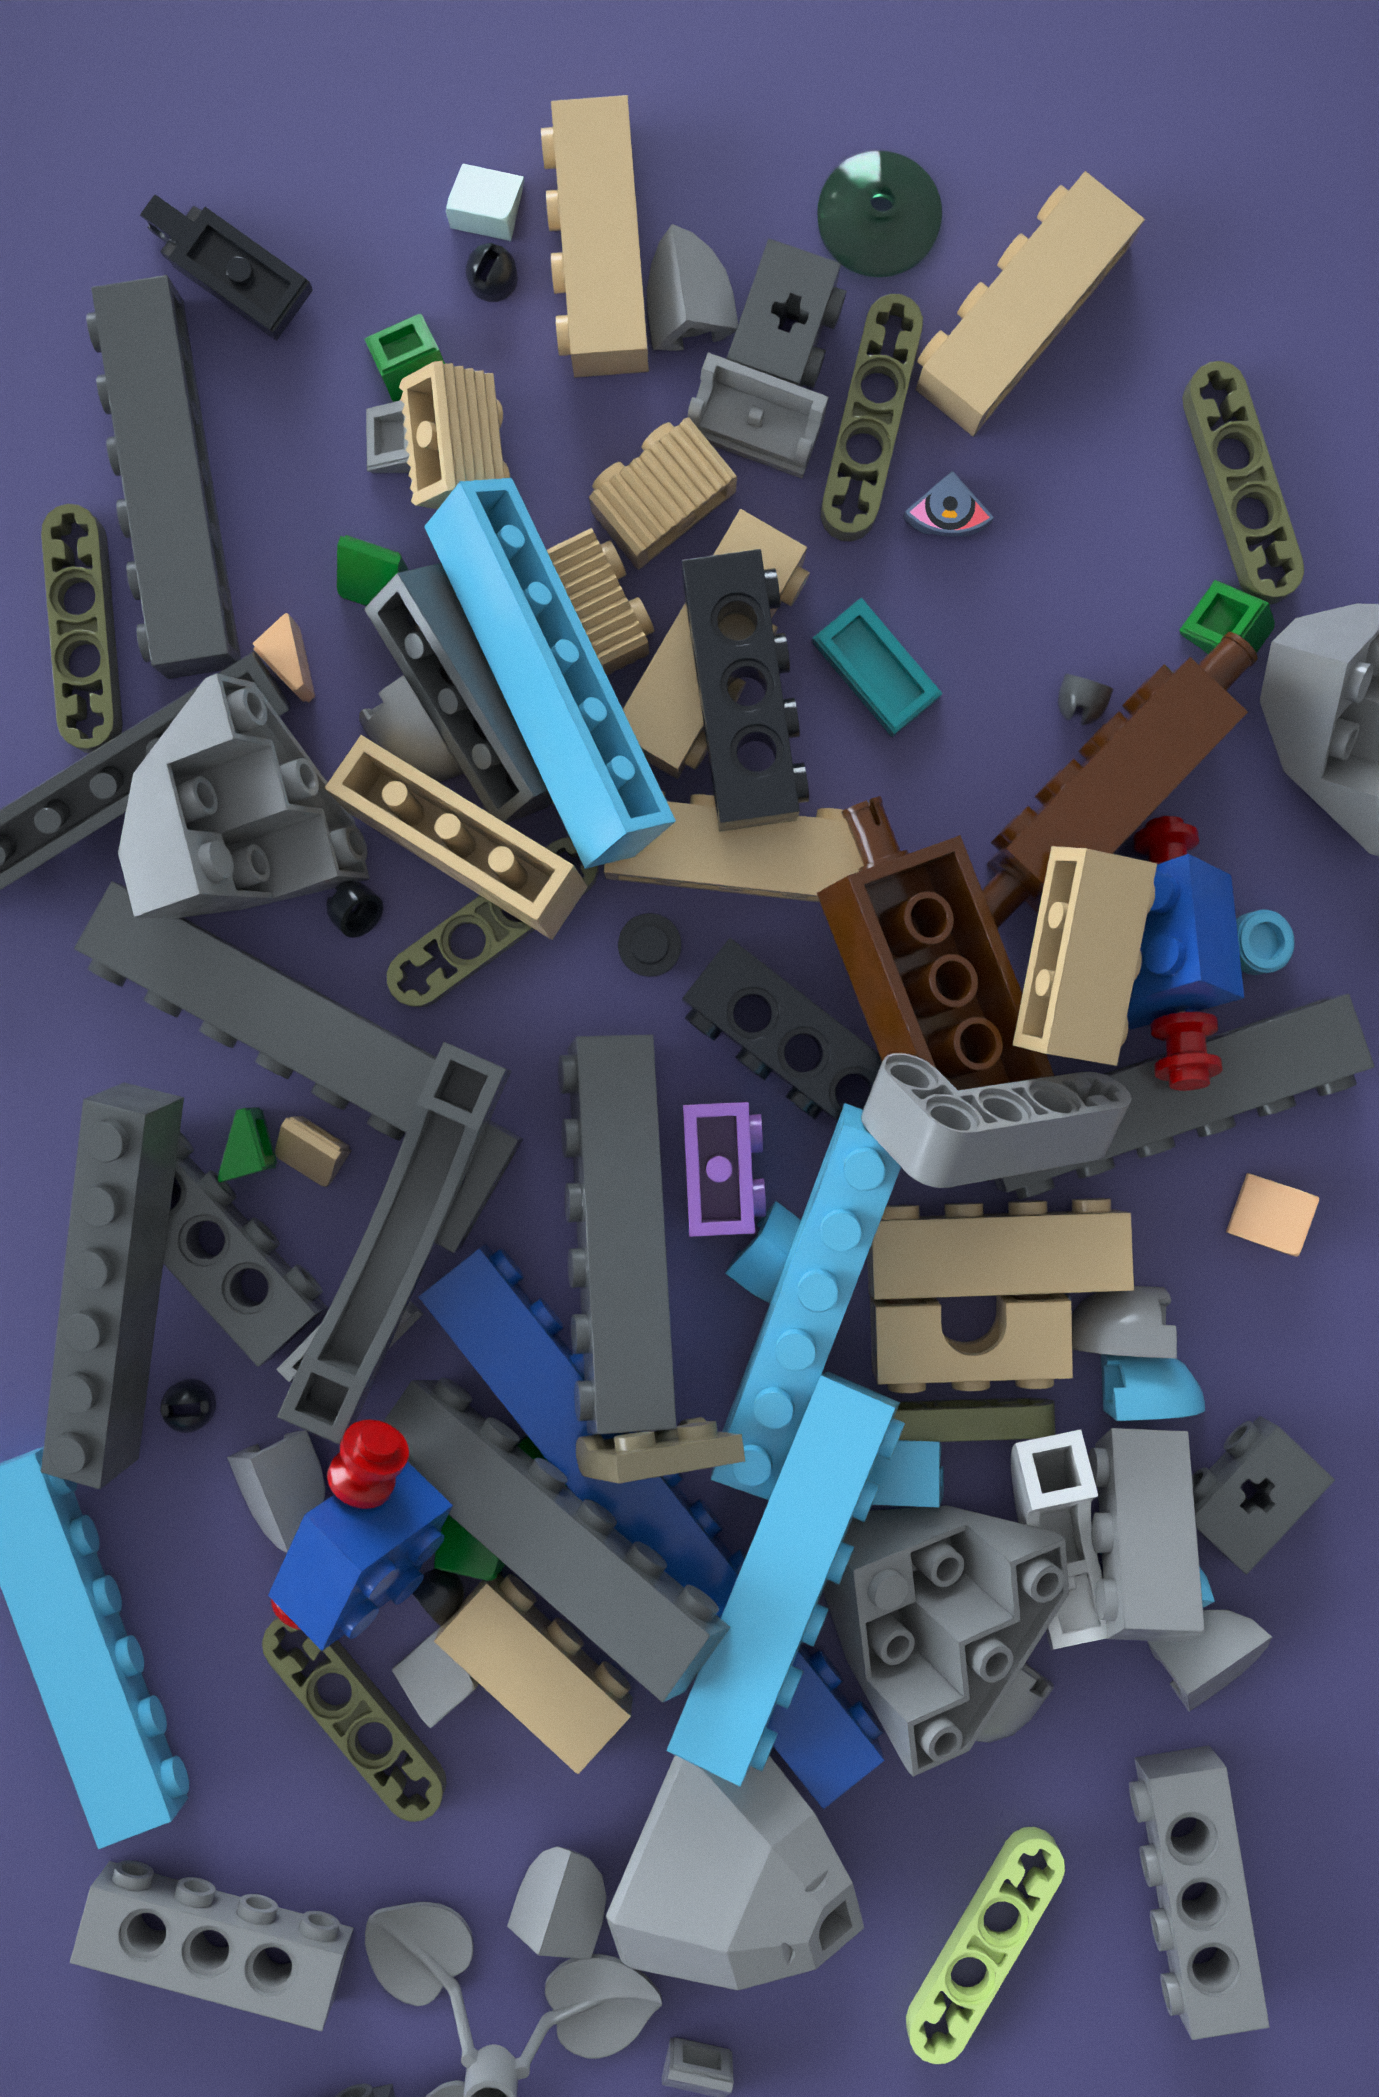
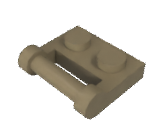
(658, 1453)

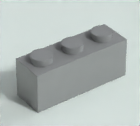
(1146, 1536)

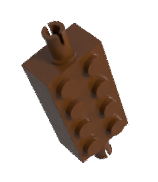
(1125, 773)
(928, 957)

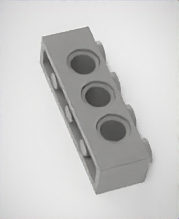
(182, 1960)
(1228, 1989)

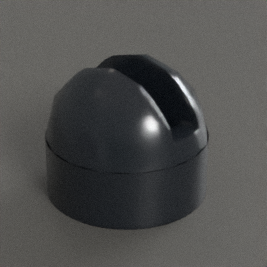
(501, 278)
(365, 916)
(188, 1392)
(440, 1594)

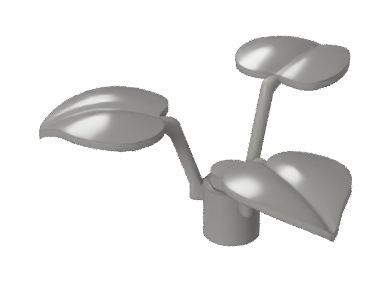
(593, 2001)

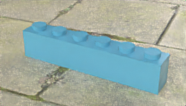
(548, 672)
(808, 1303)
(784, 1577)
(84, 1657)

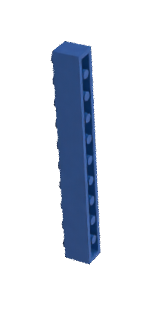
(535, 1377)

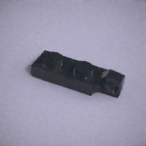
(229, 265)

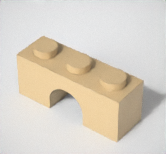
(1024, 1344)

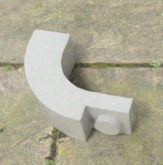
(1055, 1494)

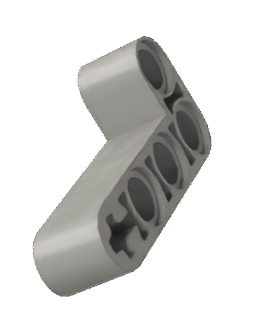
(993, 1130)

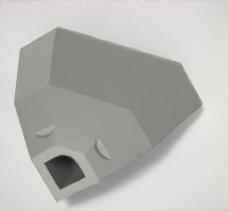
(1325, 713)
(232, 813)
(943, 1619)
(732, 1883)

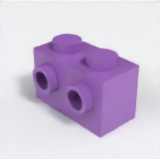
(719, 1168)

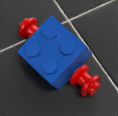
(1186, 954)
(360, 1541)

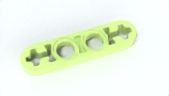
(993, 1948)

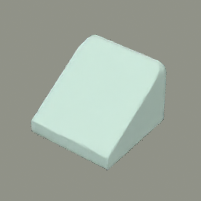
(484, 202)

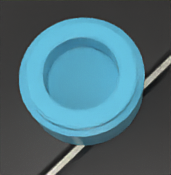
(1264, 941)

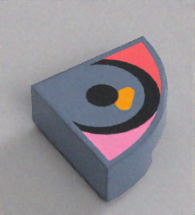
(948, 510)

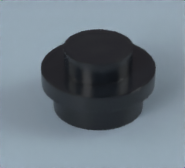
(649, 945)

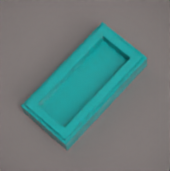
(876, 667)

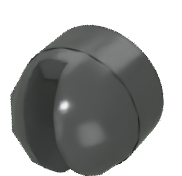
(1083, 693)

